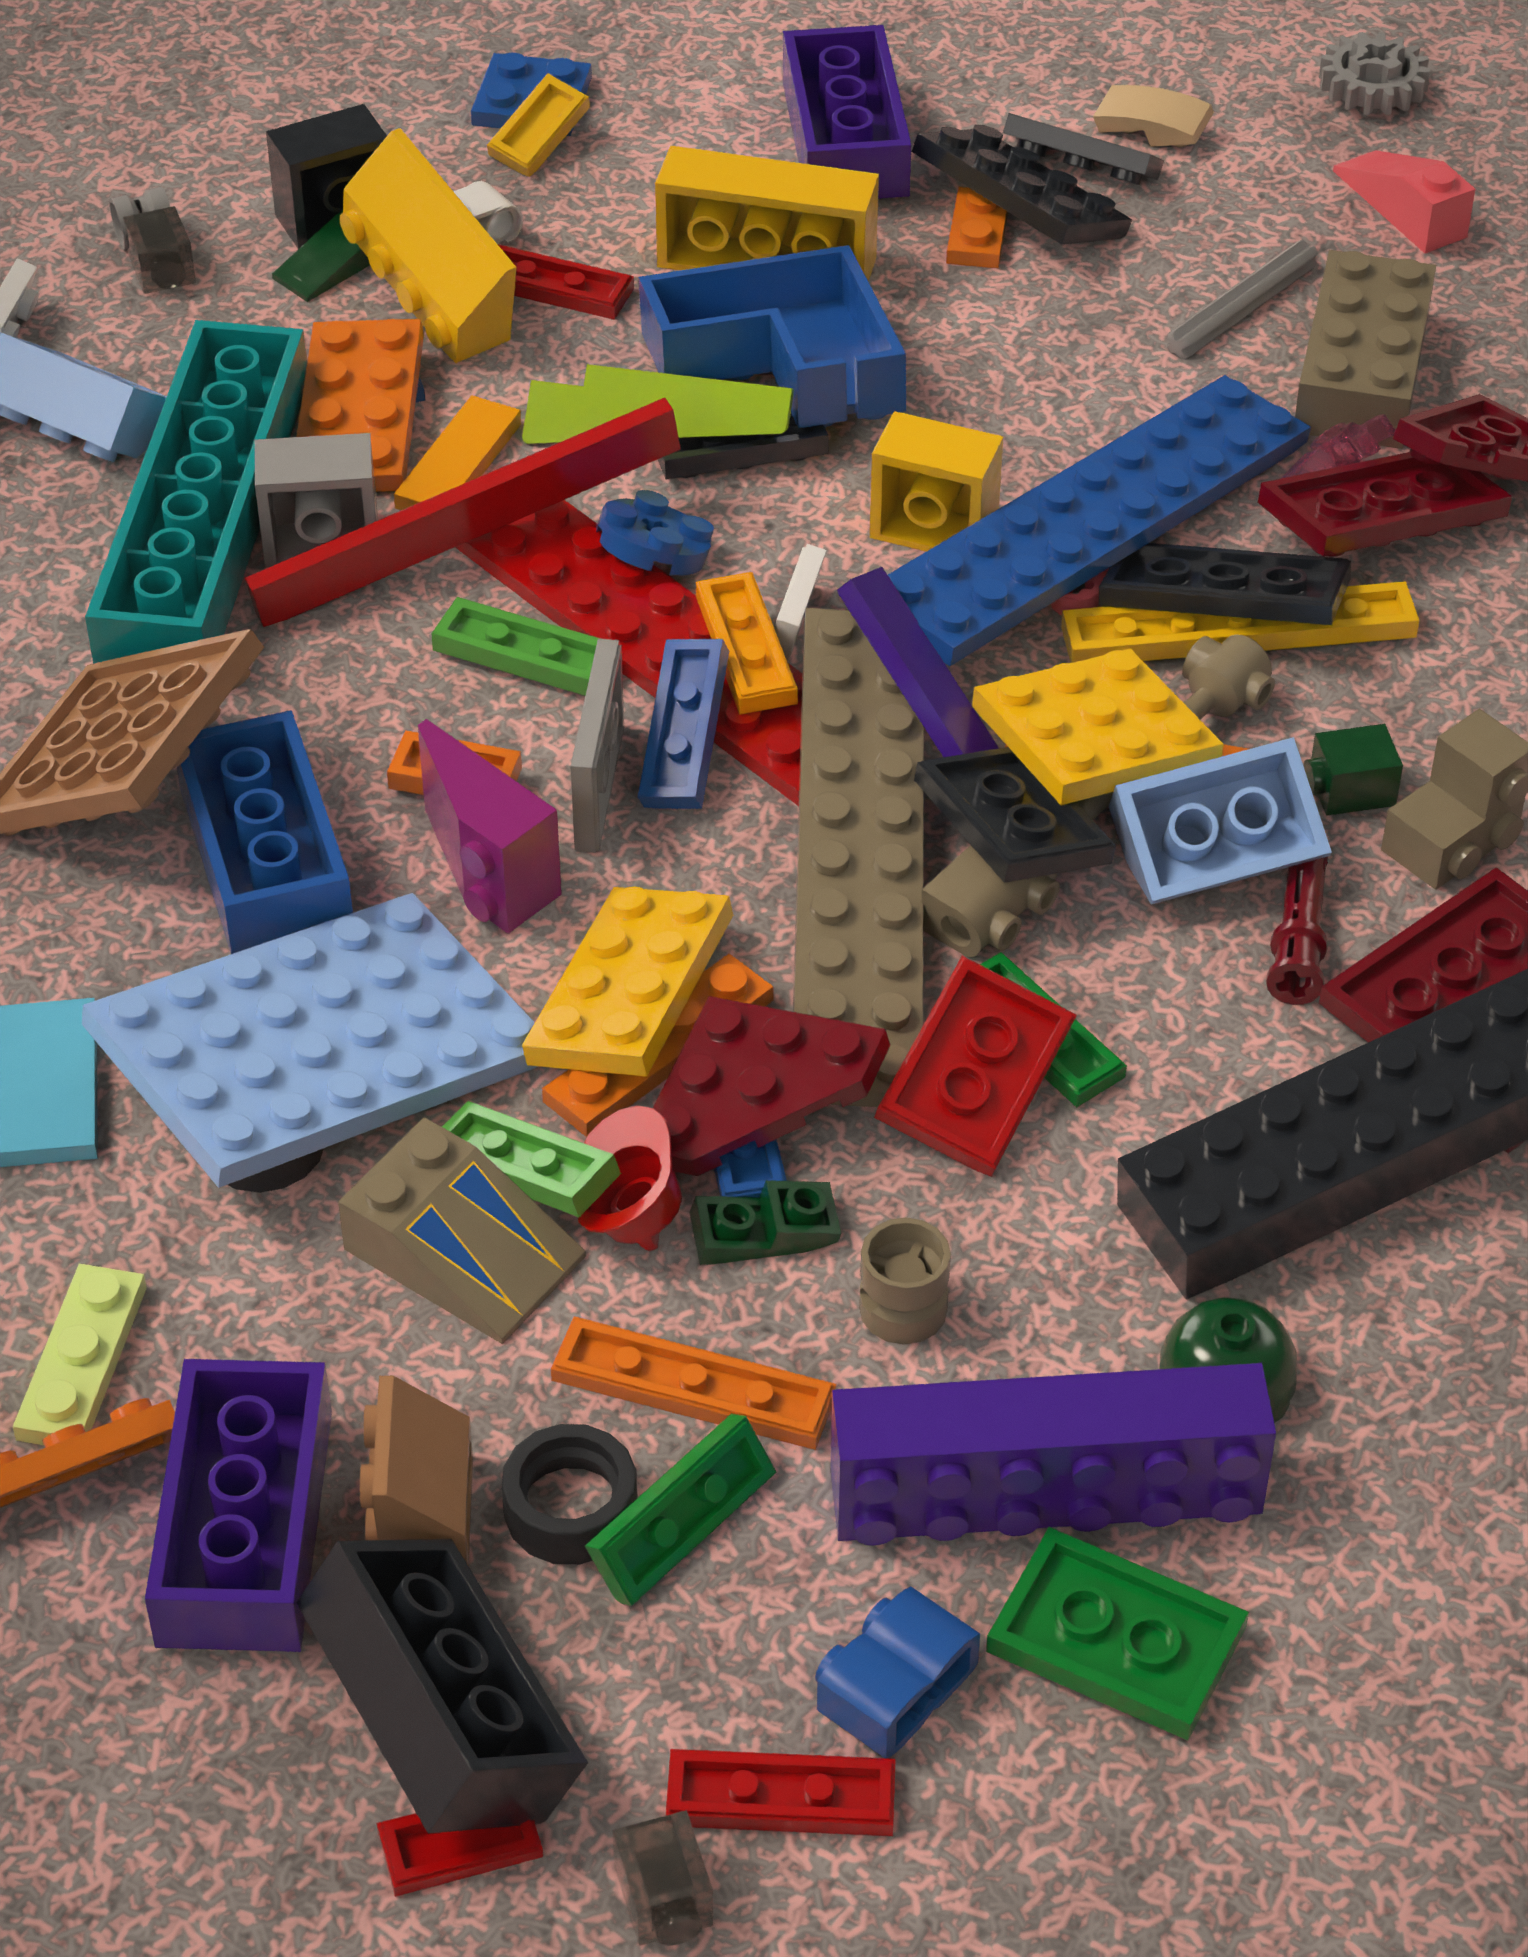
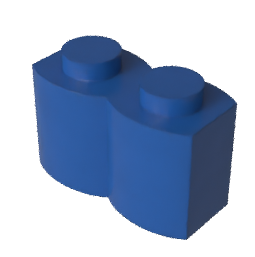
(896, 1670)

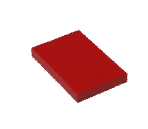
(975, 1066)

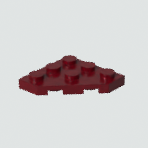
(1470, 436)
(757, 1075)

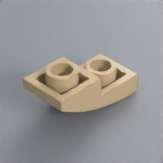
(1162, 113)

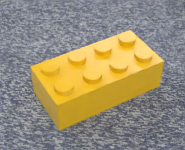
(751, 208)

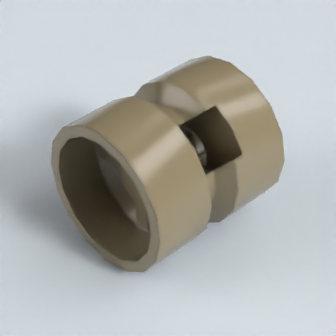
(904, 1280)

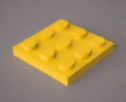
(1094, 724)

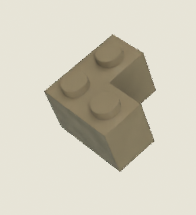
(1467, 804)

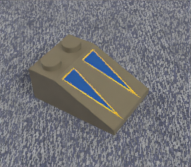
(457, 1231)

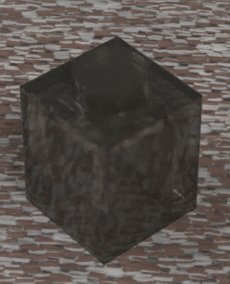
(159, 250)
(663, 1879)

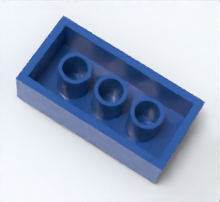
(262, 830)

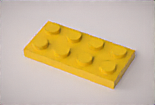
(628, 981)

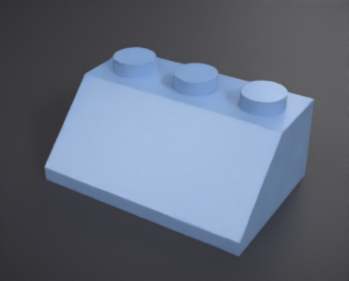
(76, 400)
(1218, 821)

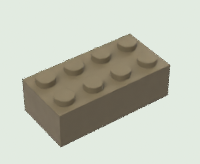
(1365, 341)

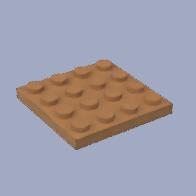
(121, 732)

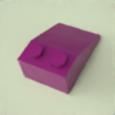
(490, 830)

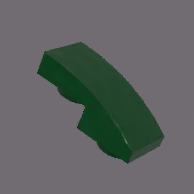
(780, 1222)

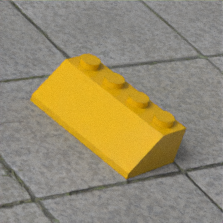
(430, 249)

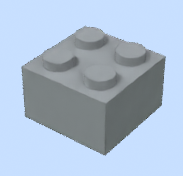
(312, 491)

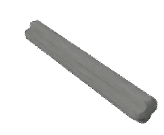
(1242, 299)

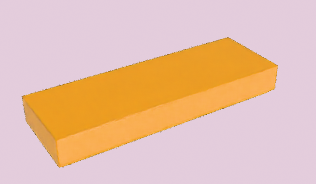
(460, 451)
(756, 661)

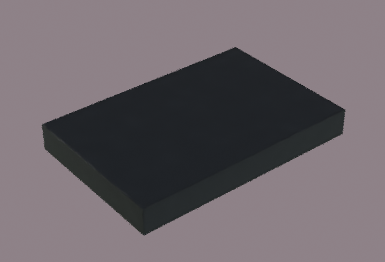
(1012, 815)

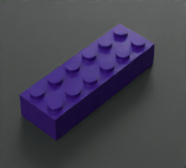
(1050, 1452)

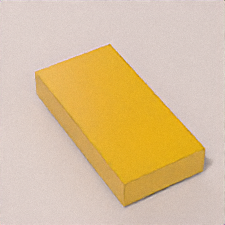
(538, 125)

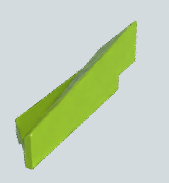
(699, 404)

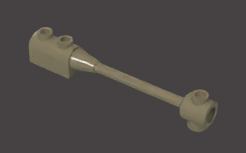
(972, 905)

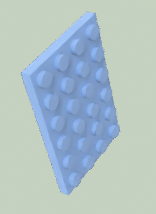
(312, 1037)

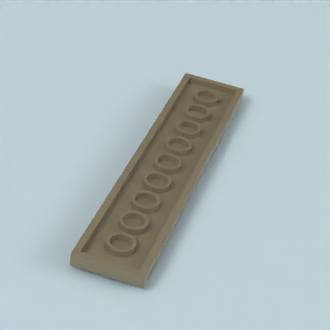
(858, 843)

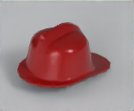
(647, 1190)

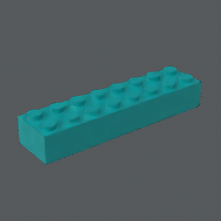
(195, 494)

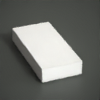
(798, 597)

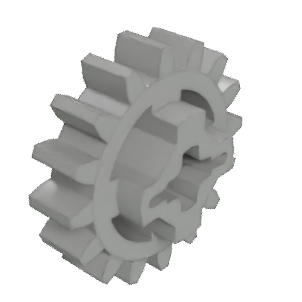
(1374, 73)

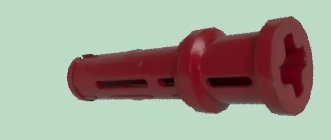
(1299, 940)

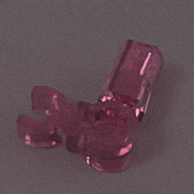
(1344, 445)

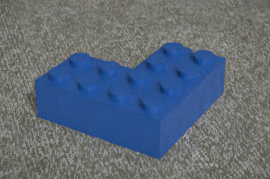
(788, 315)

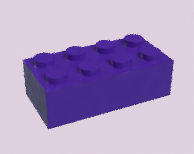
(847, 104)
(239, 1505)

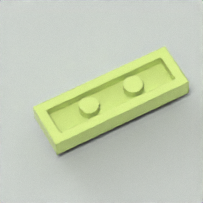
(80, 1352)

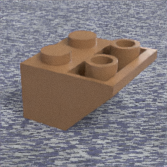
(416, 1467)

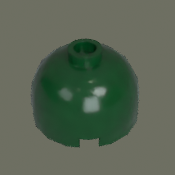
(1232, 1334)

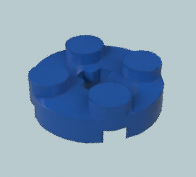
(651, 531)

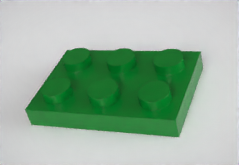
(1117, 1632)

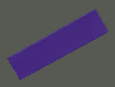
(915, 664)

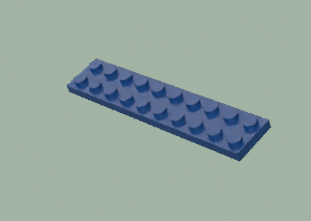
(1093, 515)

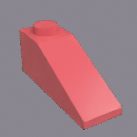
(1414, 194)

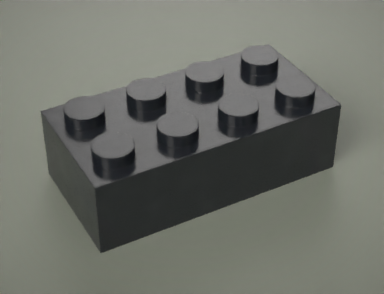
(440, 1684)

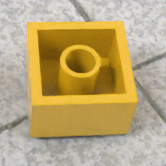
(931, 480)

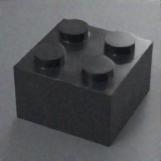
(315, 163)

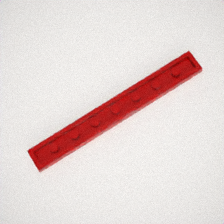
(463, 513)

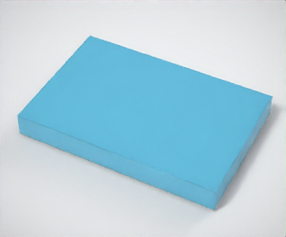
(47, 1084)

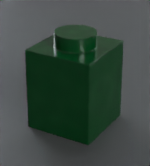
(1354, 769)

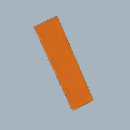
(693, 1381)

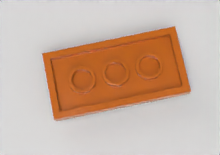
(365, 382)

